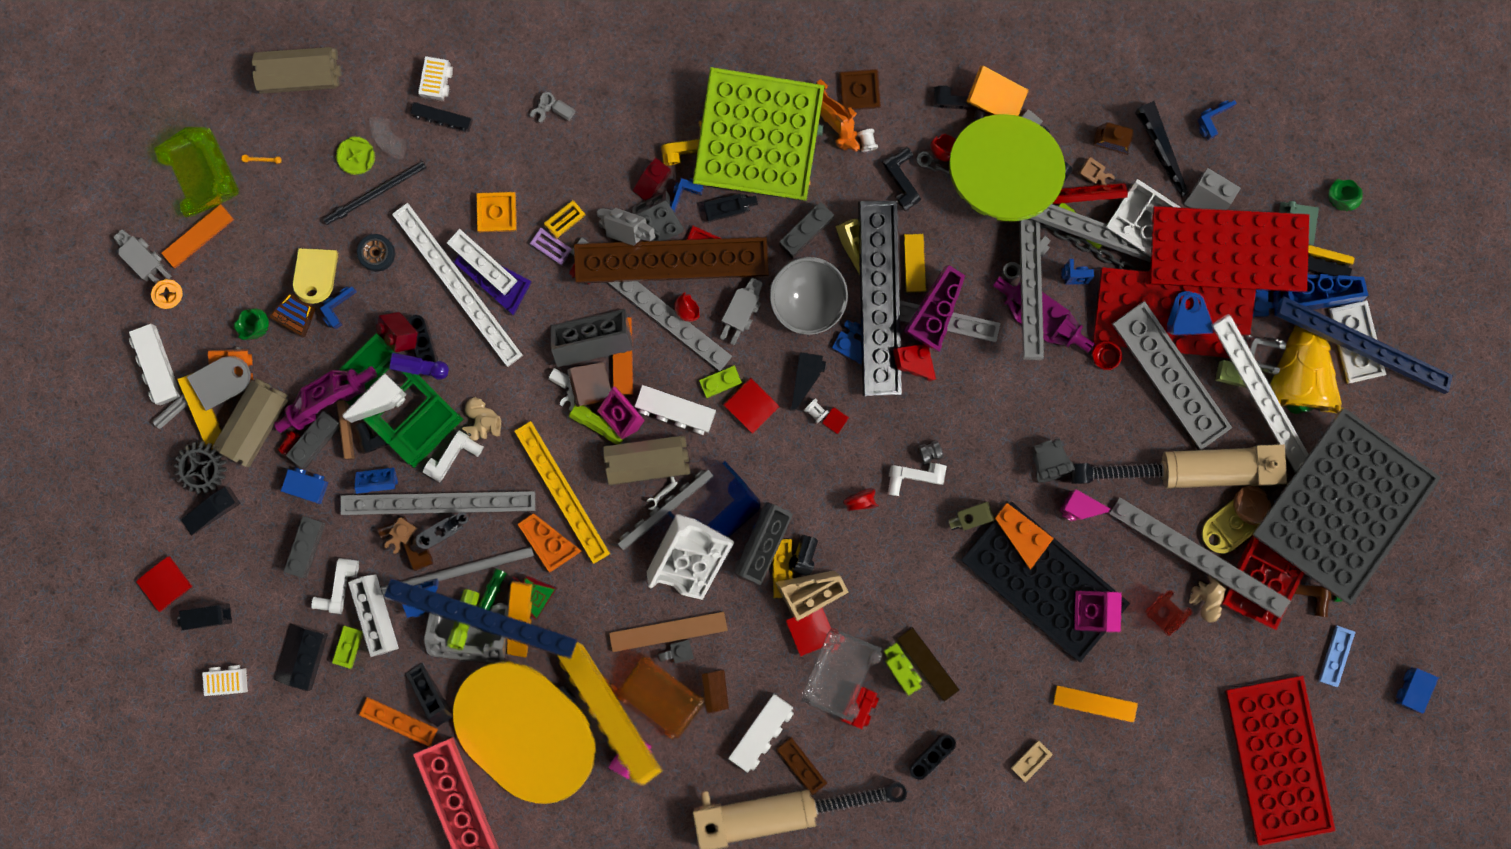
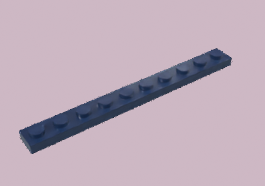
(1364, 345)
(480, 618)

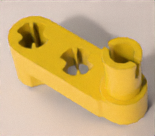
(672, 151)

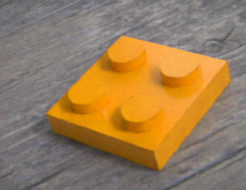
(496, 212)

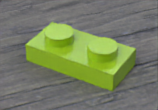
(720, 382)
(347, 647)

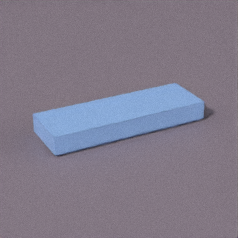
(1336, 656)

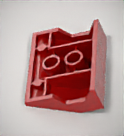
(1269, 569)

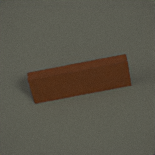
(801, 766)

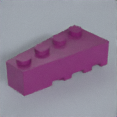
(934, 313)

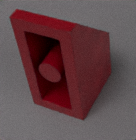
(652, 179)

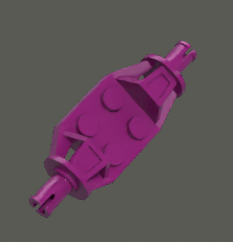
(1055, 317)
(322, 393)

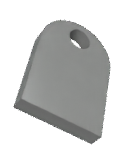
(219, 382)

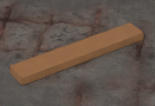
(668, 631)

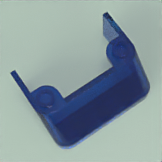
(738, 511)

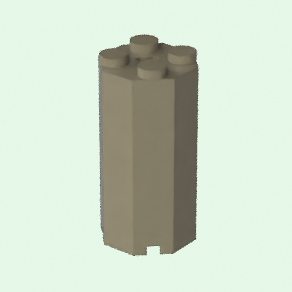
(296, 70)
(251, 422)
(646, 460)

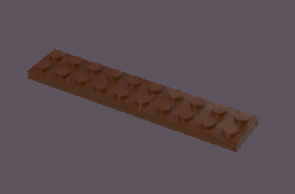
(671, 260)

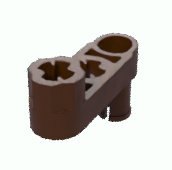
(417, 560)
(1320, 593)

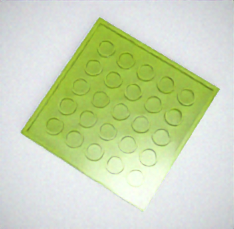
(758, 133)

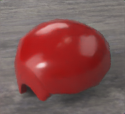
(939, 144)
(686, 308)
(1112, 355)

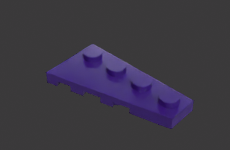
(511, 299)

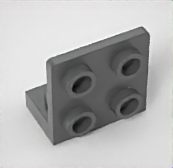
(659, 216)

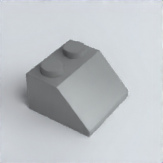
(1212, 192)

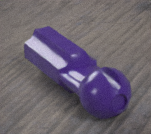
(417, 366)

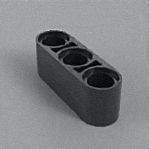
(423, 332)
(929, 766)

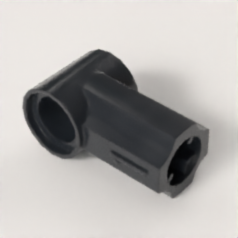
(802, 560)

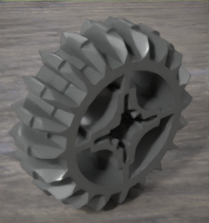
(195, 462)

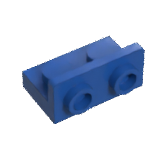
(1081, 275)
(375, 480)

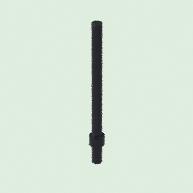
(342, 212)

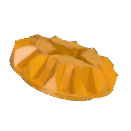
(172, 299)

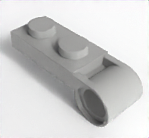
(1044, 248)

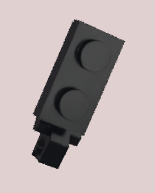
(729, 206)

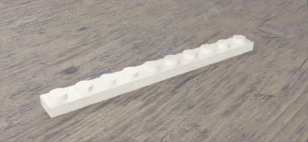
(457, 285)
(1260, 391)

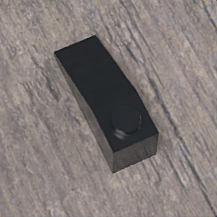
(807, 374)
(210, 510)
(429, 695)

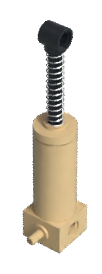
(1201, 468)
(775, 814)

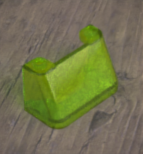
(198, 168)

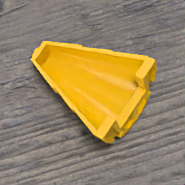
(1307, 373)

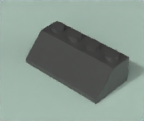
(591, 338)
(763, 543)

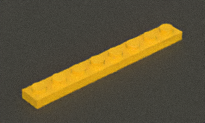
(562, 492)

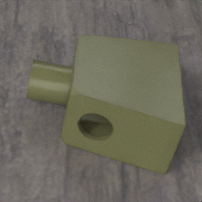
(981, 515)

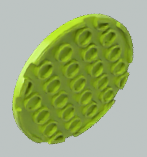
(1007, 167)

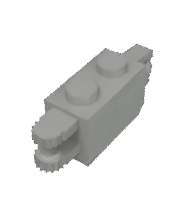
(625, 226)
(139, 257)
(741, 308)

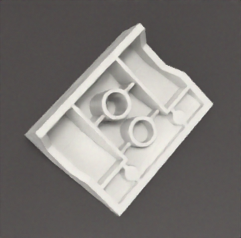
(1134, 215)
(689, 557)

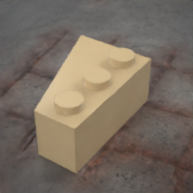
(811, 592)

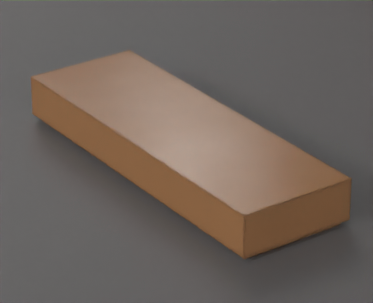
(345, 428)

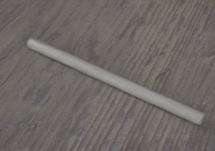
(470, 567)

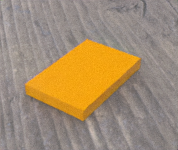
(996, 93)

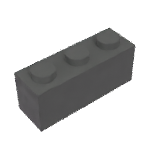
(806, 230)
(314, 440)
(304, 547)

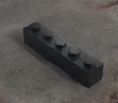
(441, 117)
(1331, 268)

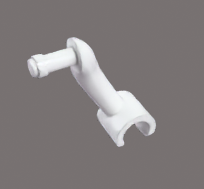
(667, 489)

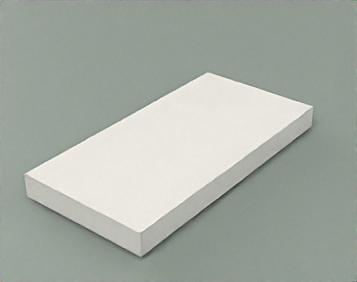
(1359, 318)

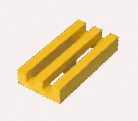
(547, 224)

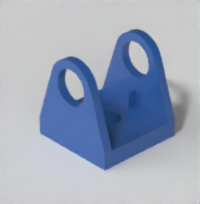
(1189, 321)

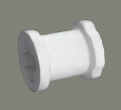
(867, 140)
(816, 411)

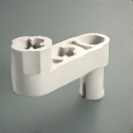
(438, 470)
(935, 475)
(344, 569)

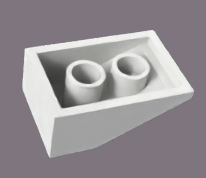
(379, 398)

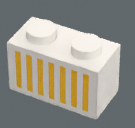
(435, 78)
(225, 681)

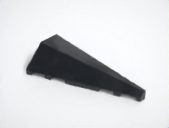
(1152, 122)

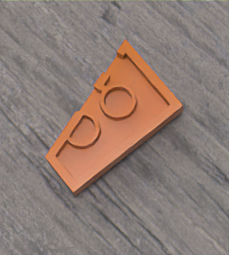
(1024, 534)
(547, 542)

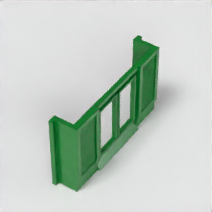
(424, 427)

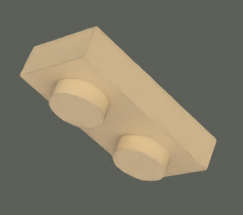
(1031, 761)

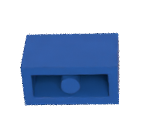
(305, 486)
(1416, 690)

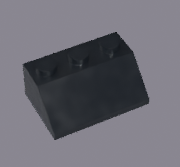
(301, 657)

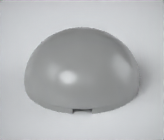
(808, 295)

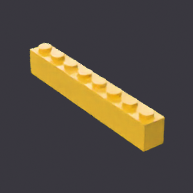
(610, 715)

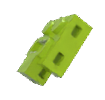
(901, 669)

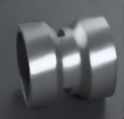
(930, 451)

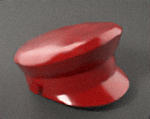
(861, 500)

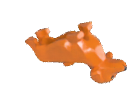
(840, 120)

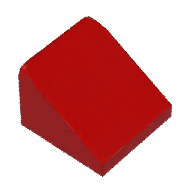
(835, 420)

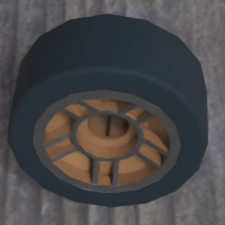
(367, 258)

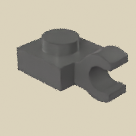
(679, 651)

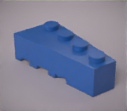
(1330, 291)

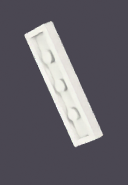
(482, 261)

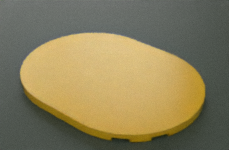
(524, 732)

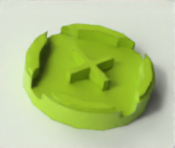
(355, 155)

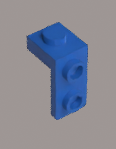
(1207, 127)
(684, 185)
(330, 317)

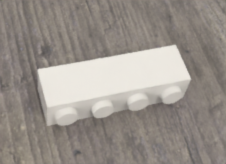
(155, 364)
(676, 409)
(373, 615)
(761, 732)

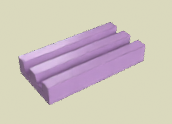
(564, 255)

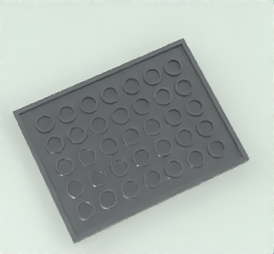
(1346, 506)

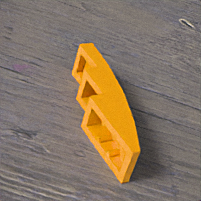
(520, 610)
(1095, 704)

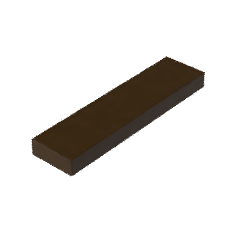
(928, 664)

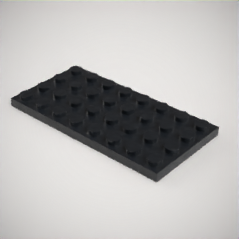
(1045, 590)

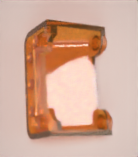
(660, 697)

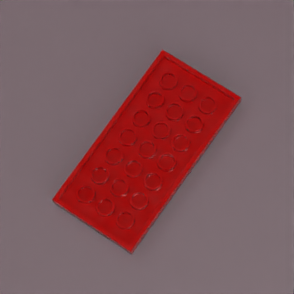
(1229, 249)
(1125, 289)
(1280, 760)

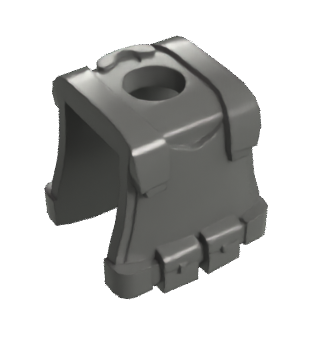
(1252, 343)
(1051, 461)

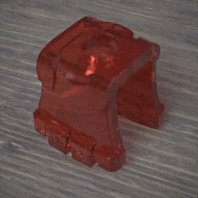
(1174, 619)

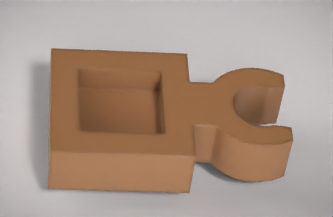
(1093, 172)
(401, 532)

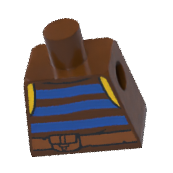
(1114, 138)
(294, 314)

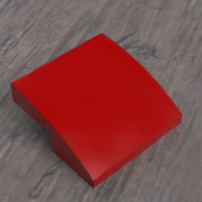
(751, 405)
(164, 584)
(809, 631)

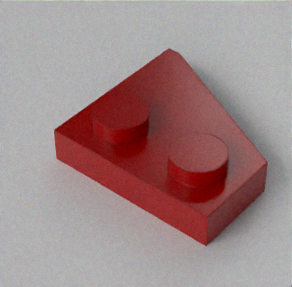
(915, 360)

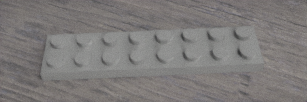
(1171, 375)

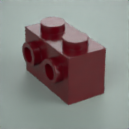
(396, 332)

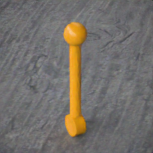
(245, 158)

